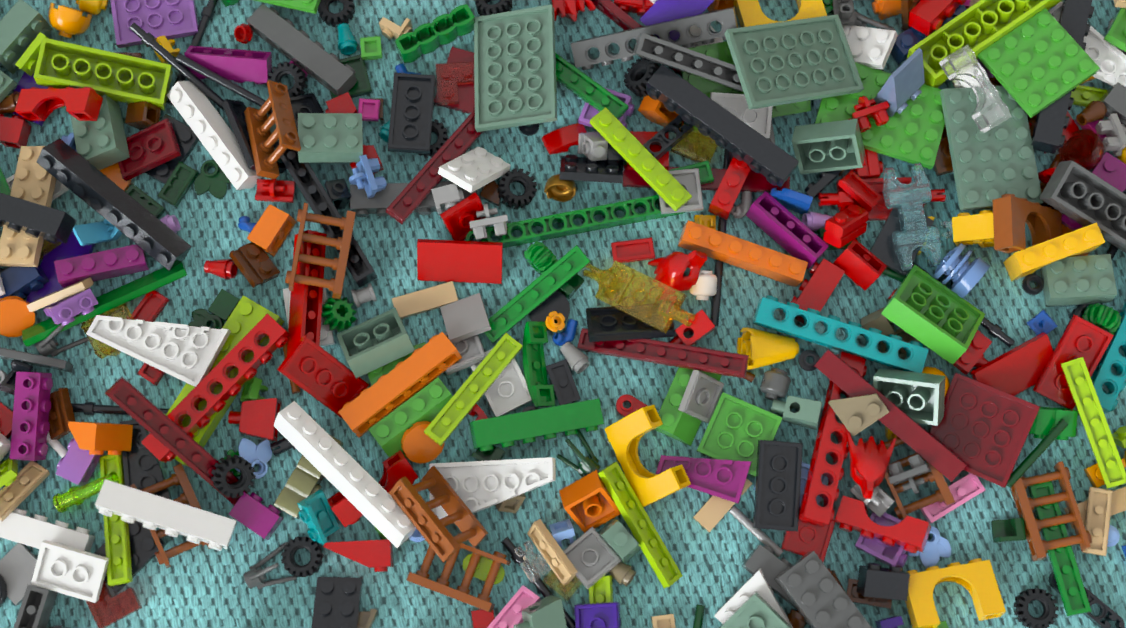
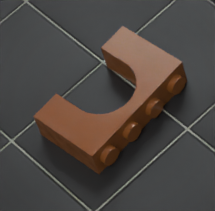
(1010, 218)

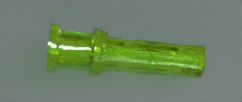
(77, 495)

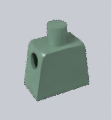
(808, 412)
(619, 540)
(544, 614)

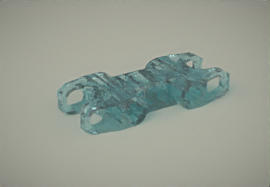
(911, 216)

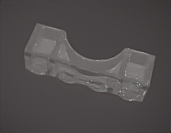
(965, 67)

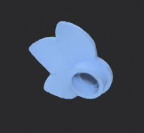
(256, 455)
(934, 549)

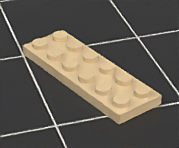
(33, 185)

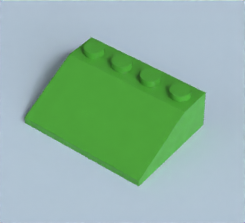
(933, 315)

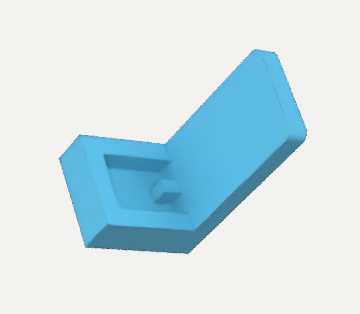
(96, 232)

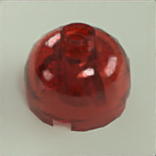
(1083, 148)

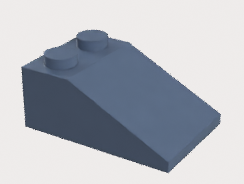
(903, 84)

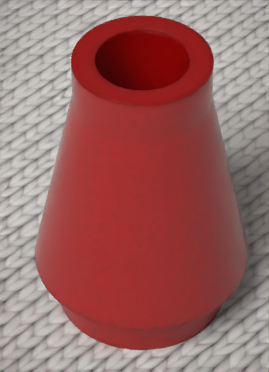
(222, 268)

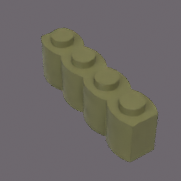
(301, 484)

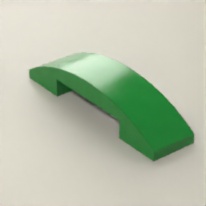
(534, 364)

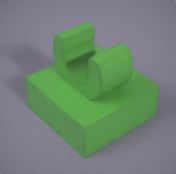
(371, 48)
(252, 389)

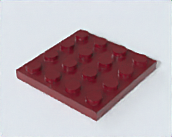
(984, 428)

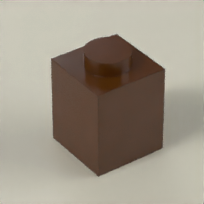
(142, 115)

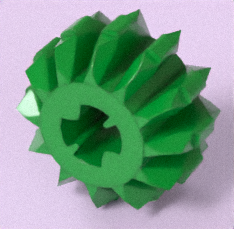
(539, 257)
(338, 314)
(1103, 317)

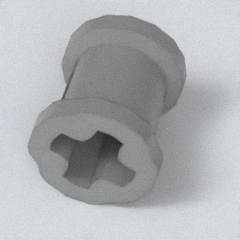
(363, 295)

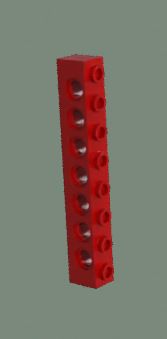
(220, 375)
(809, 509)

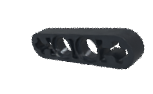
(665, 143)
(1104, 609)

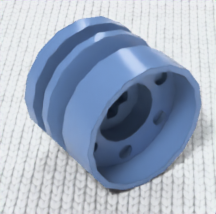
(960, 270)

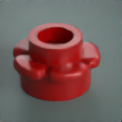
(243, 33)

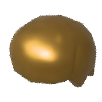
(560, 189)

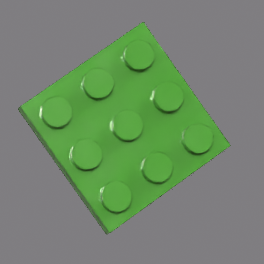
(736, 431)

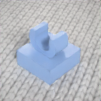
(562, 530)

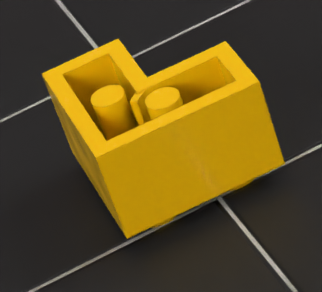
(974, 229)

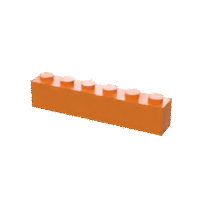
(743, 254)
(400, 384)

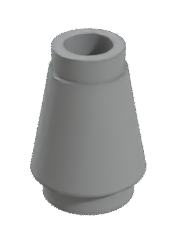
(575, 358)

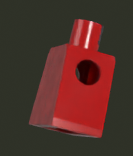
(700, 327)
(257, 418)

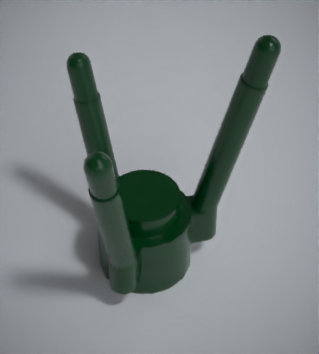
(587, 465)

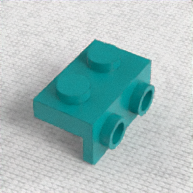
(318, 516)

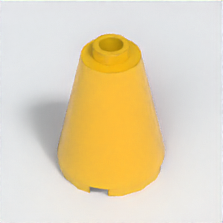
(765, 347)

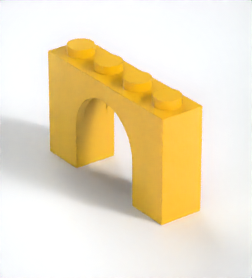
(750, 13)
(1067, 245)
(625, 438)
(975, 577)

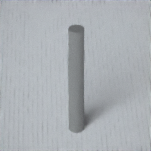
(758, 533)

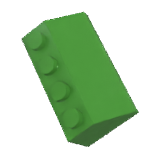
(420, 407)
(677, 423)

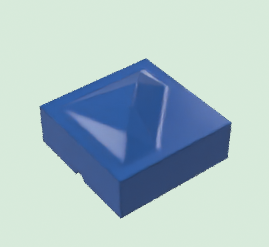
(1042, 323)

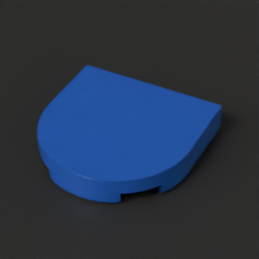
(792, 200)

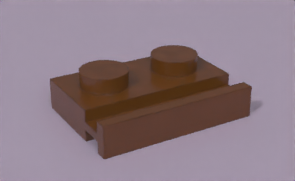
(254, 264)
(60, 413)

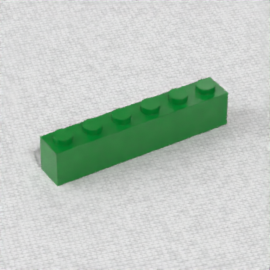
(535, 424)

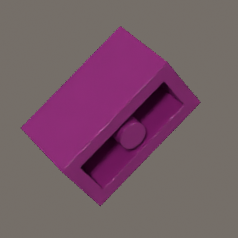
(256, 515)

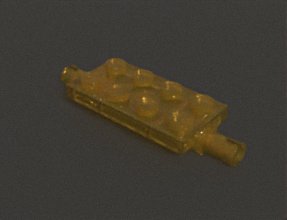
(639, 296)

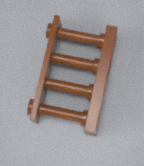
(259, 130)
(338, 264)
(942, 494)
(187, 497)
(426, 521)
(1032, 526)
(462, 592)

